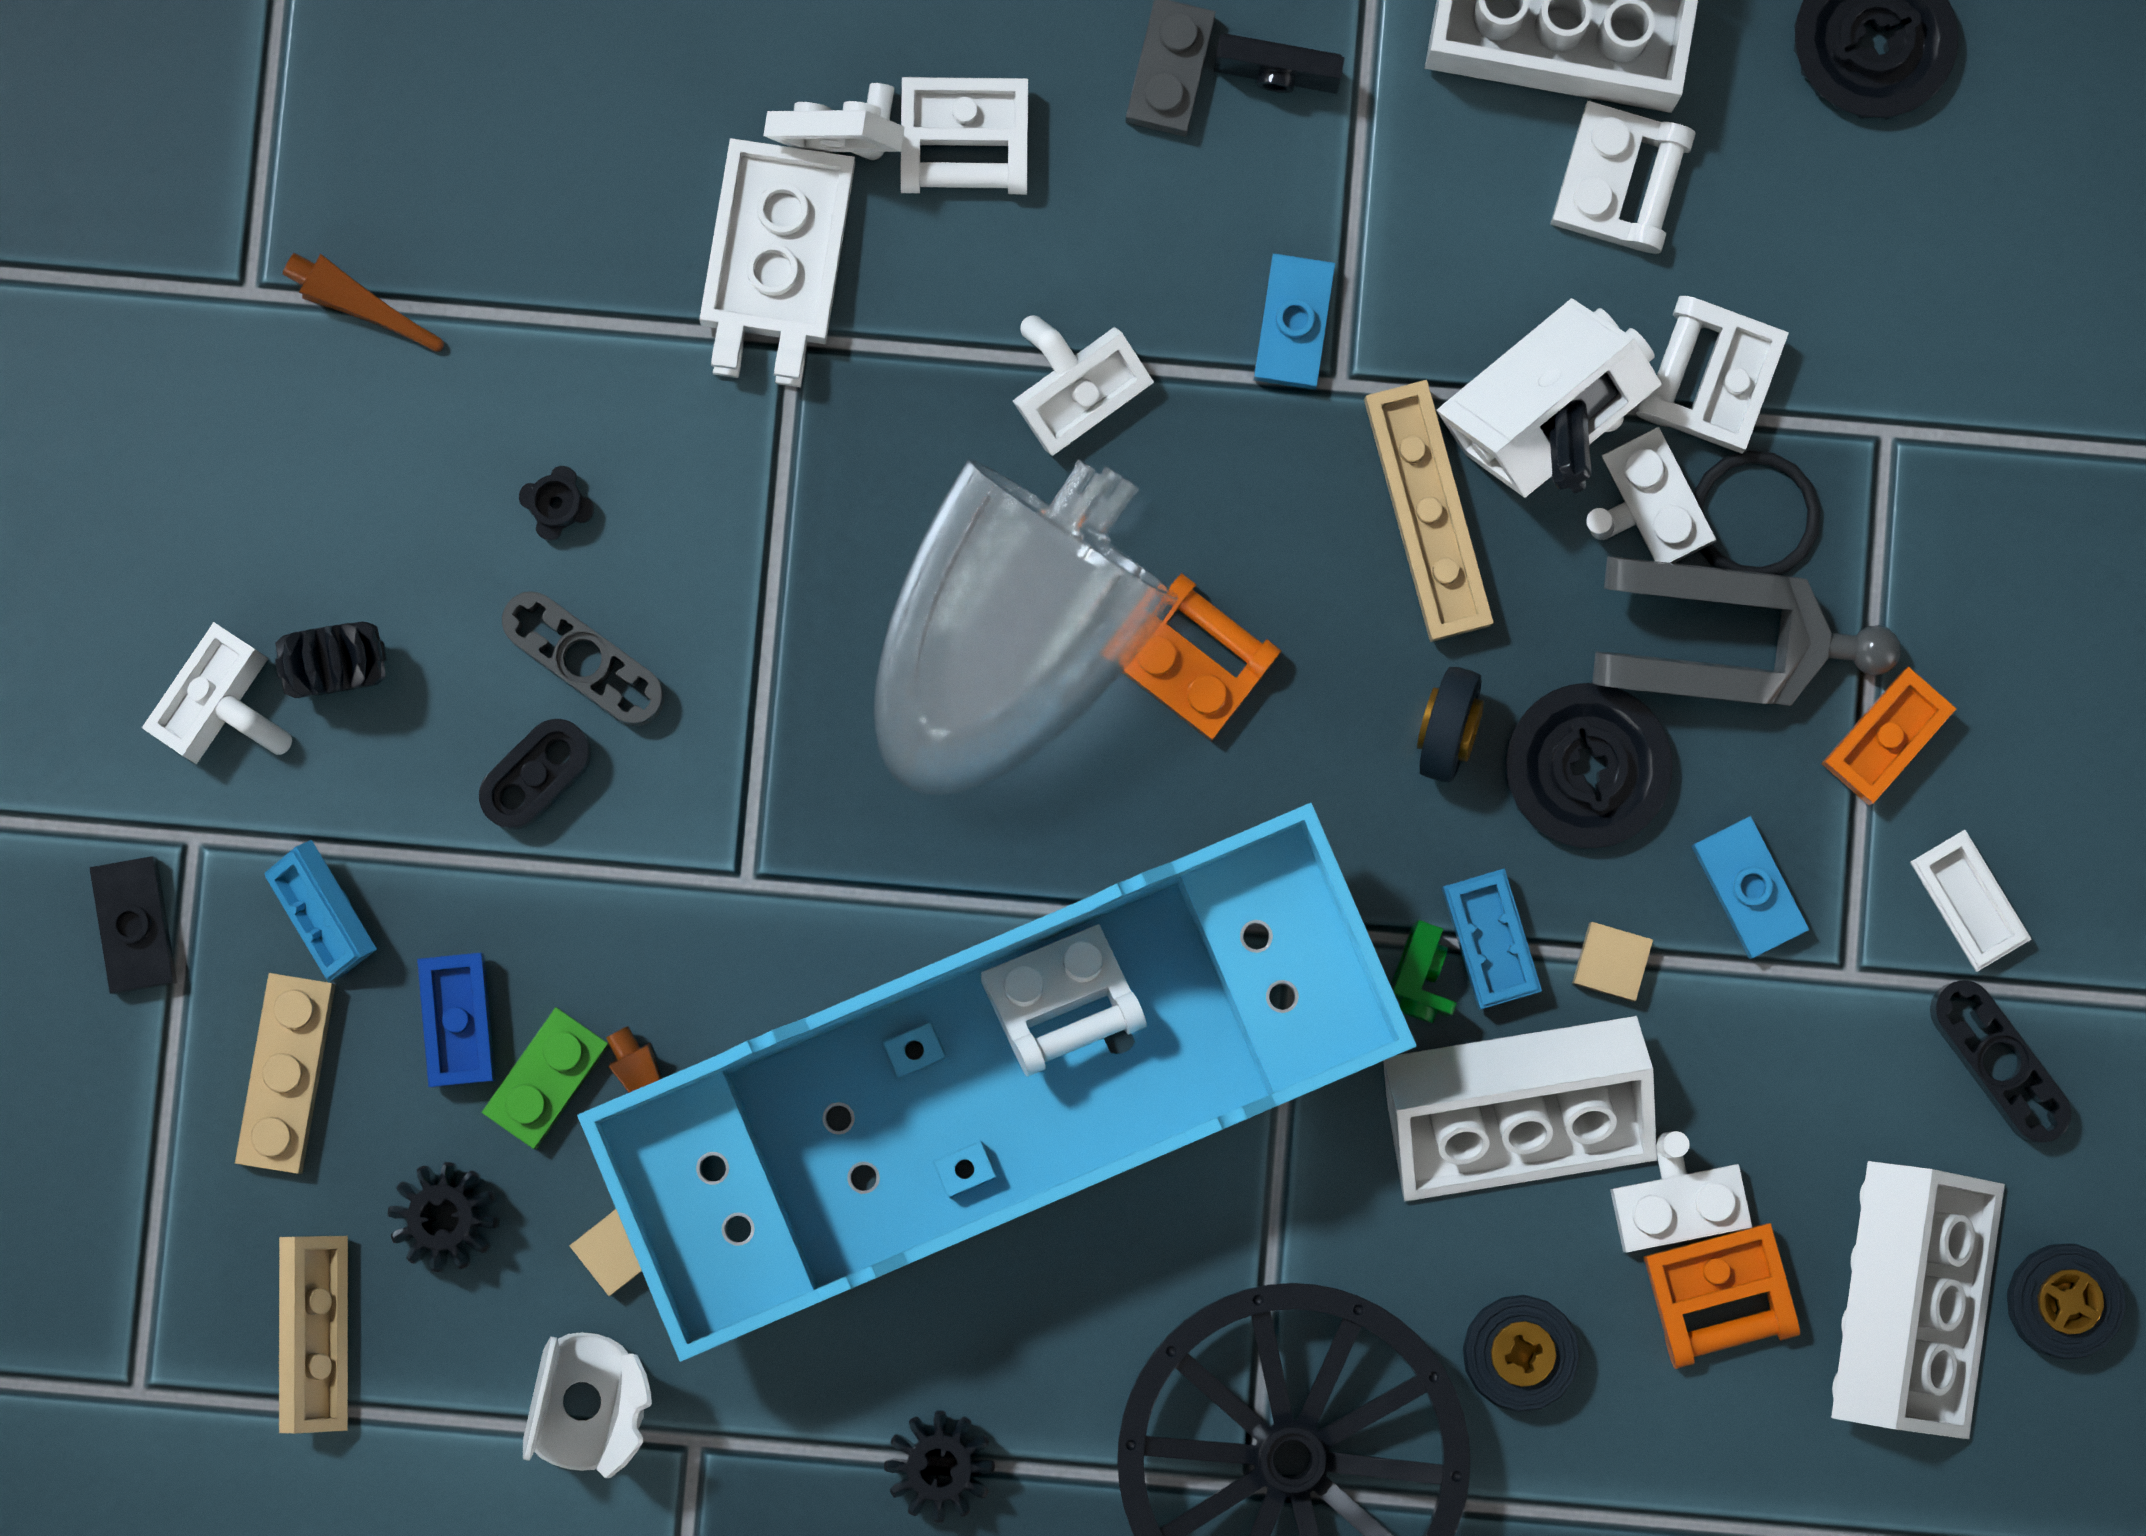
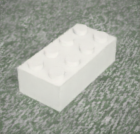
(1572, 47)

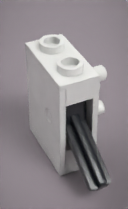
(1552, 399)

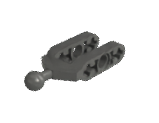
(1801, 646)

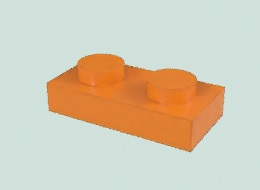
(1888, 736)

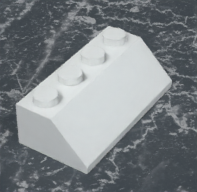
(1521, 1108)
(1917, 1300)

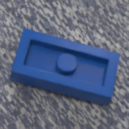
(456, 1020)

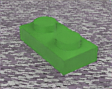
(545, 1078)

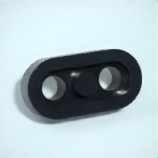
(531, 770)

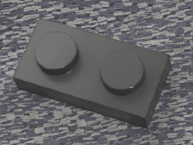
(1170, 67)

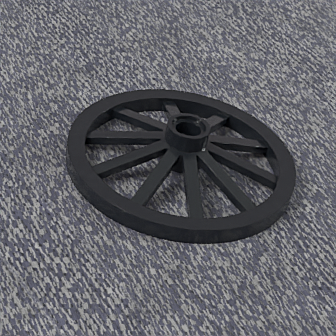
(1258, 1302)

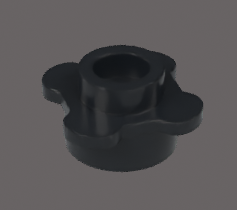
(539, 496)

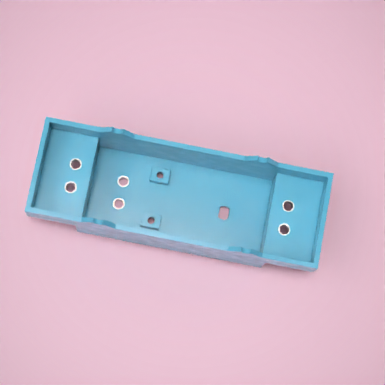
(1199, 1066)

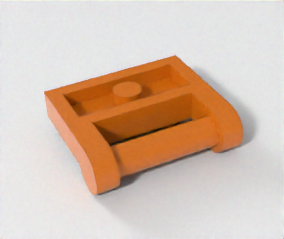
(1188, 678)
(1715, 1274)

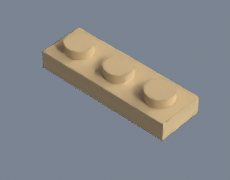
(285, 1073)
(313, 1334)

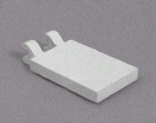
(775, 252)

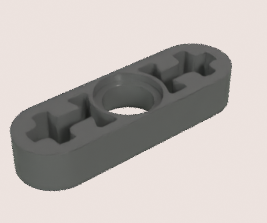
(555, 617)

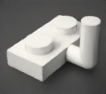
(855, 129)
(1082, 385)
(1654, 499)
(209, 695)
(1680, 1203)

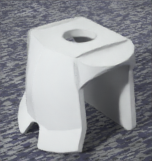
(610, 1436)

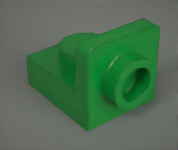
(1421, 961)

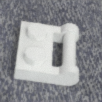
(964, 115)
(1602, 171)
(1733, 379)
(1054, 983)

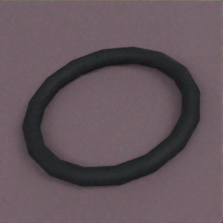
(1799, 479)

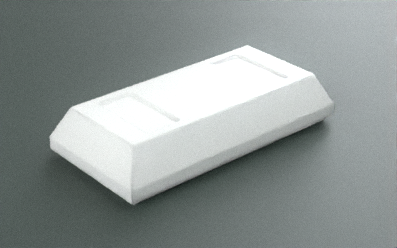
(1970, 900)

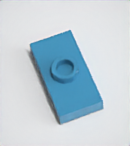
(1294, 321)
(1750, 887)
(320, 911)
(1491, 939)

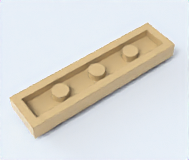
(1428, 511)

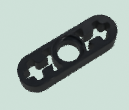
(2016, 1109)

